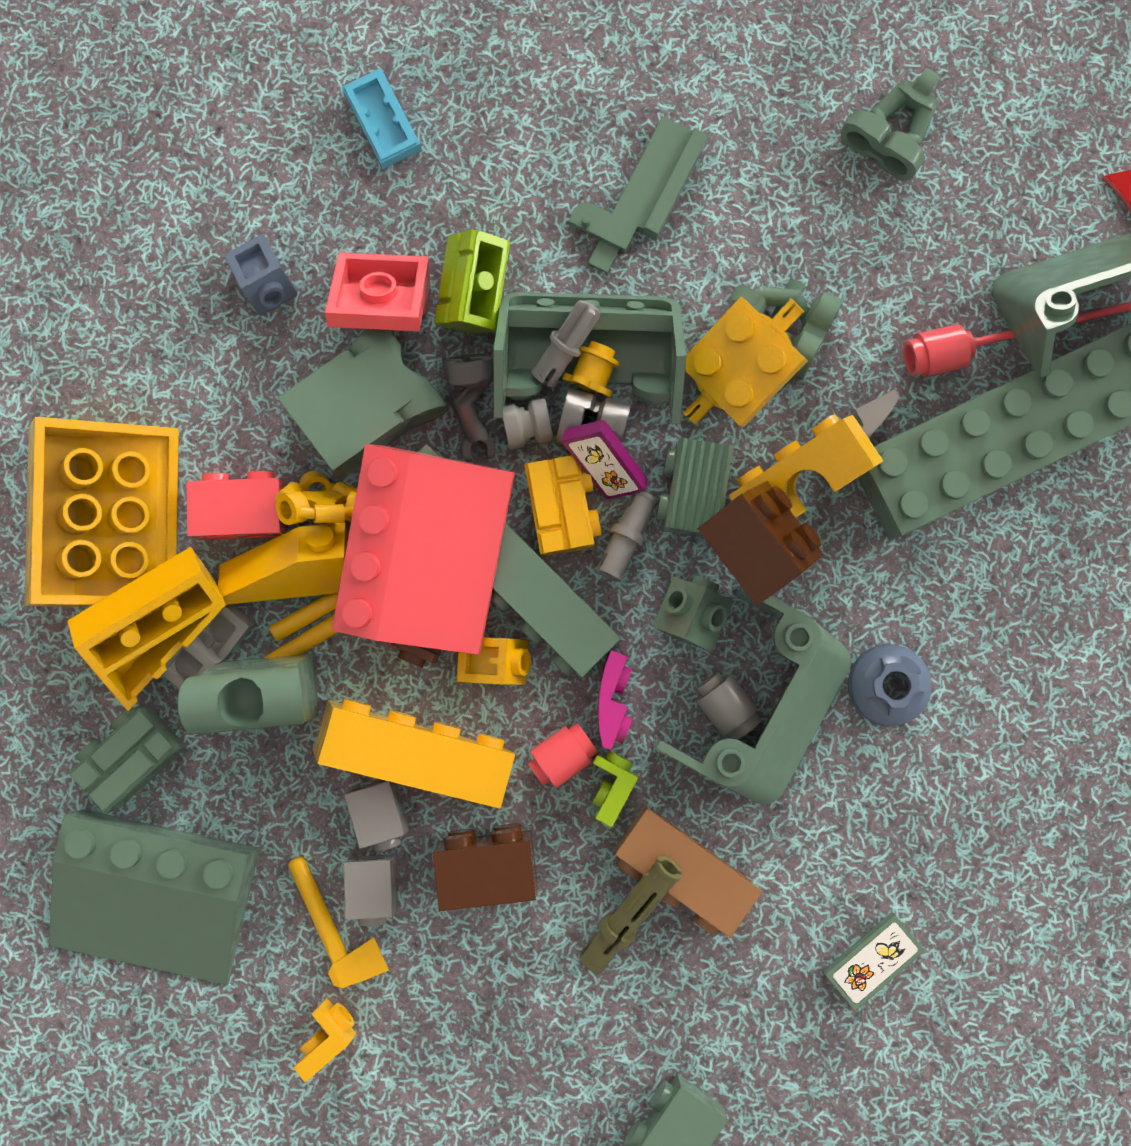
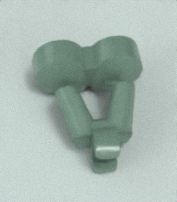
(872, 134)
(814, 321)

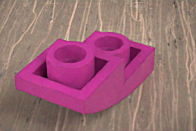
(612, 721)

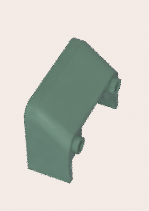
(639, 328)
(768, 767)

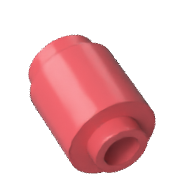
(562, 755)

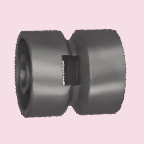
(582, 404)

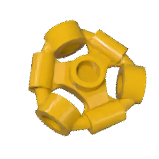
(298, 504)

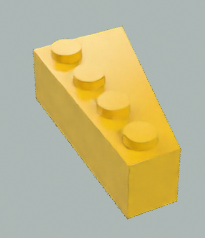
(413, 754)

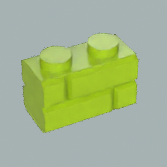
(472, 282)

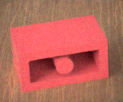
(234, 507)

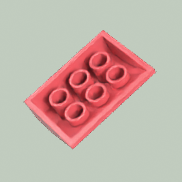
(422, 550)

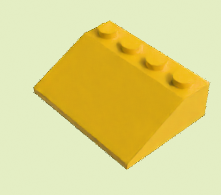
(97, 508)

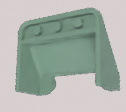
(1043, 295)

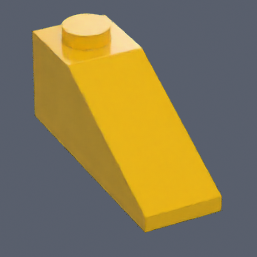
(289, 566)

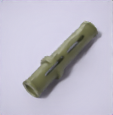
(619, 928)

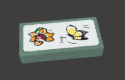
(873, 961)

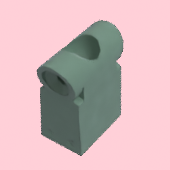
(361, 400)
(250, 695)

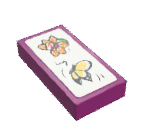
(604, 459)

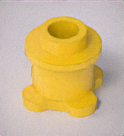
(593, 369)

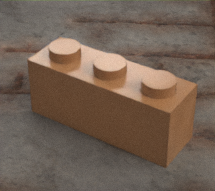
(707, 884)

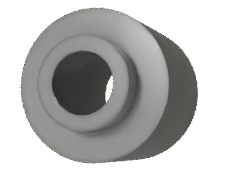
(727, 706)

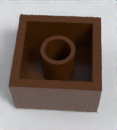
(762, 541)
(485, 868)

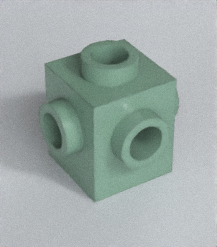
(693, 612)

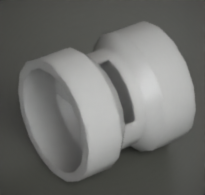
(523, 425)

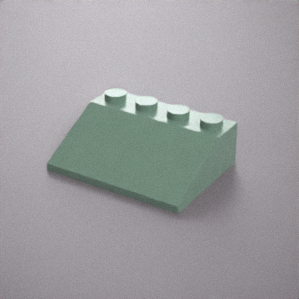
(149, 895)

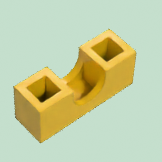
(837, 452)

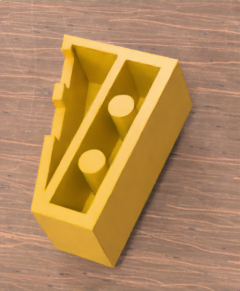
(146, 623)

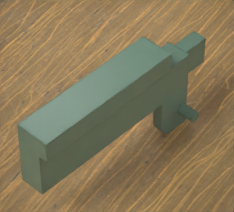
(648, 195)

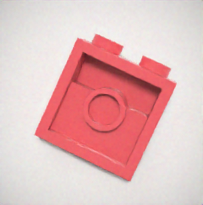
(378, 292)

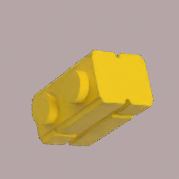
(561, 506)

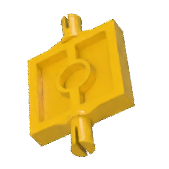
(743, 361)

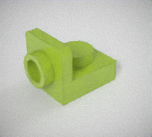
(613, 795)

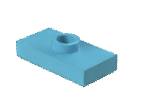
(381, 118)

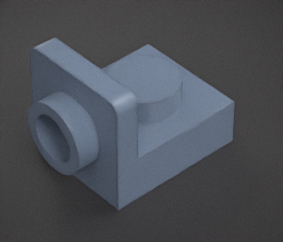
(260, 275)

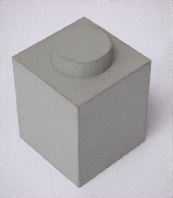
(377, 815)
(370, 889)

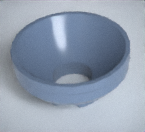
(867, 679)

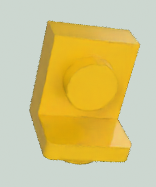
(500, 662)
(321, 1047)

